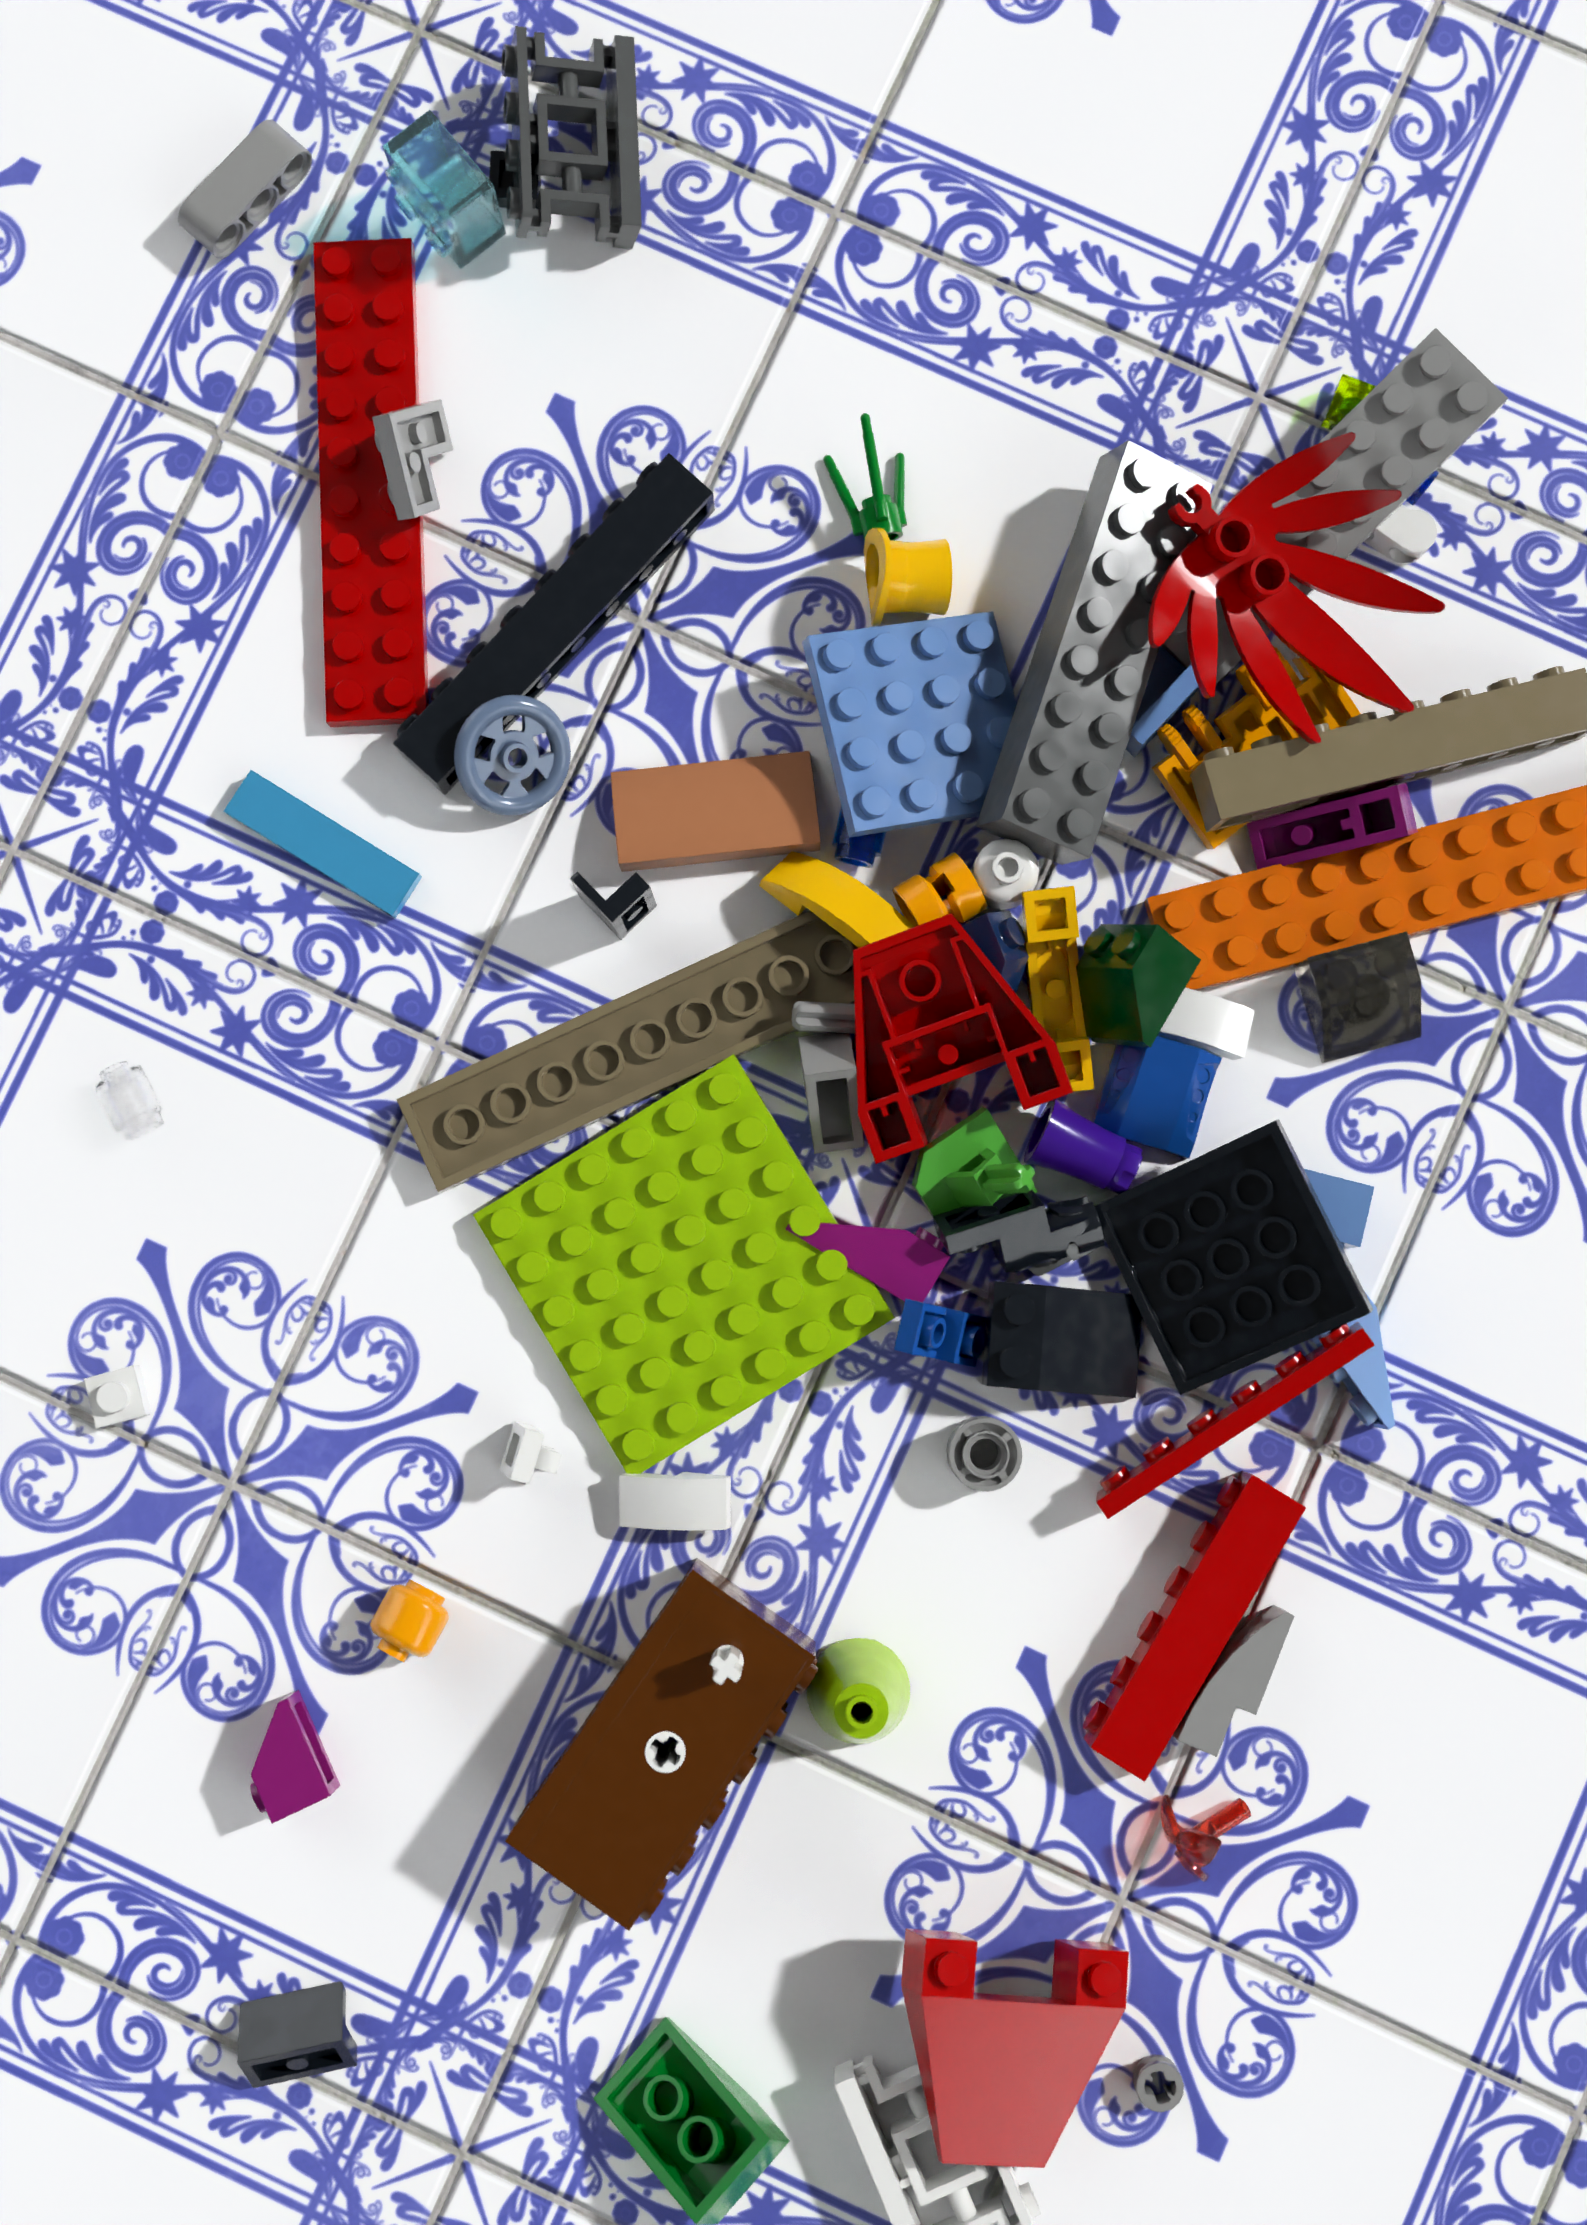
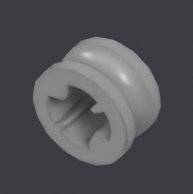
(1172, 2094)

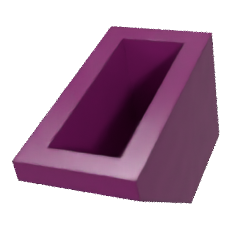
(291, 1763)

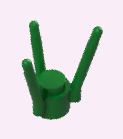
(878, 509)

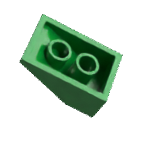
(690, 2123)

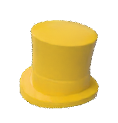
(906, 575)

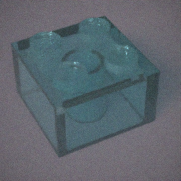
(443, 190)

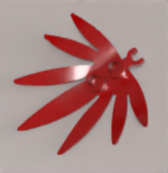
(1248, 568)

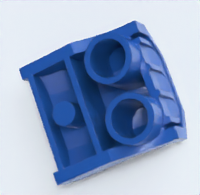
(1157, 1094)

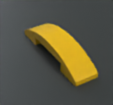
(833, 897)
(1052, 977)

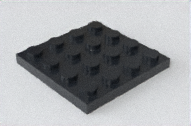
(1231, 1258)

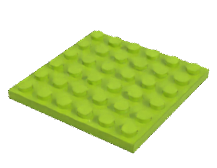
(673, 1269)

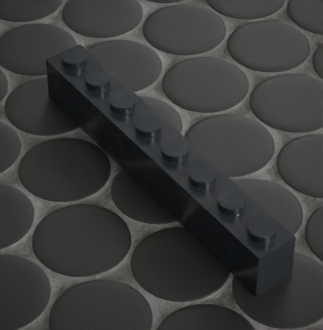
(562, 614)

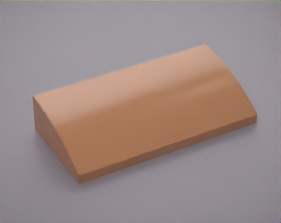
(715, 811)

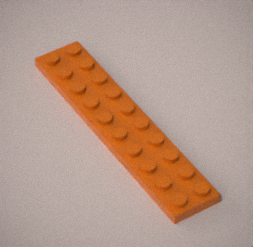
(1380, 889)

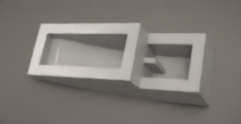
(1235, 1680)

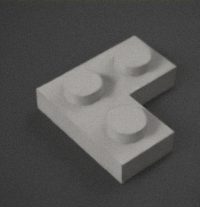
(406, 442)

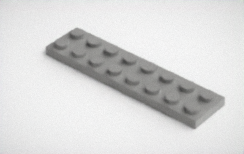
(1401, 439)

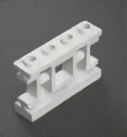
(898, 2167)

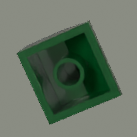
(1131, 982)

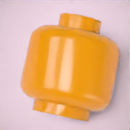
(409, 1620)

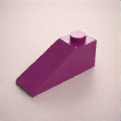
(1333, 827)
(886, 1256)

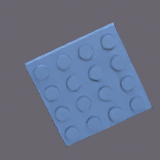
(912, 718)

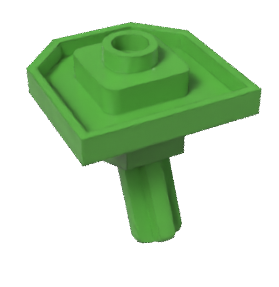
(969, 1167)

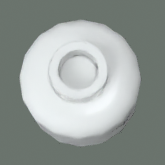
(1004, 872)

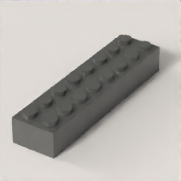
(1090, 660)

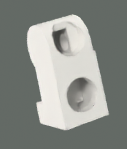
(1404, 535)

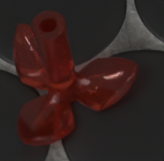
(1200, 1843)

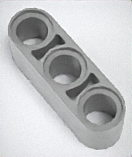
(244, 188)

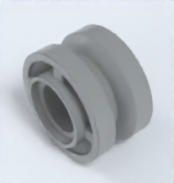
(1007, 1461)

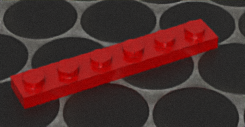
(1250, 1405)

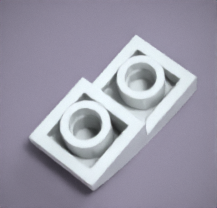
(1209, 1024)
(675, 1502)

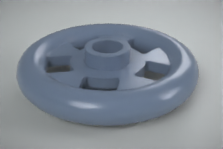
(488, 722)

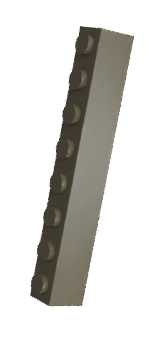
(1391, 749)

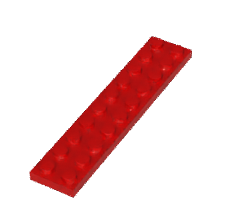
(368, 556)

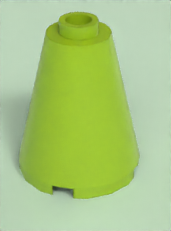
(856, 1673)

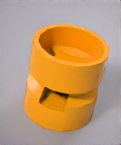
(921, 899)

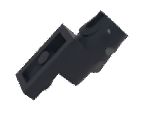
(1024, 1231)

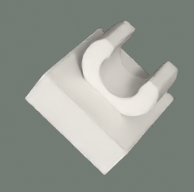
(526, 1452)

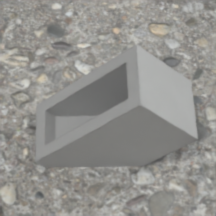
(831, 1091)

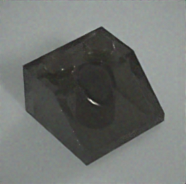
(1362, 996)

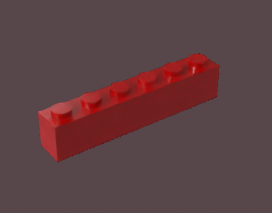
(1192, 1624)

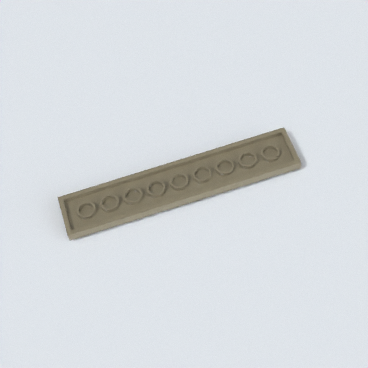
(626, 1050)

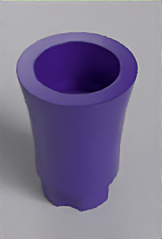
(1082, 1149)

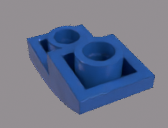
(941, 1333)

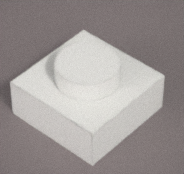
(117, 1396)

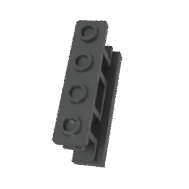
(611, 139)

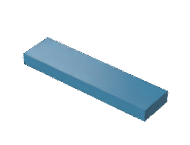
(323, 844)

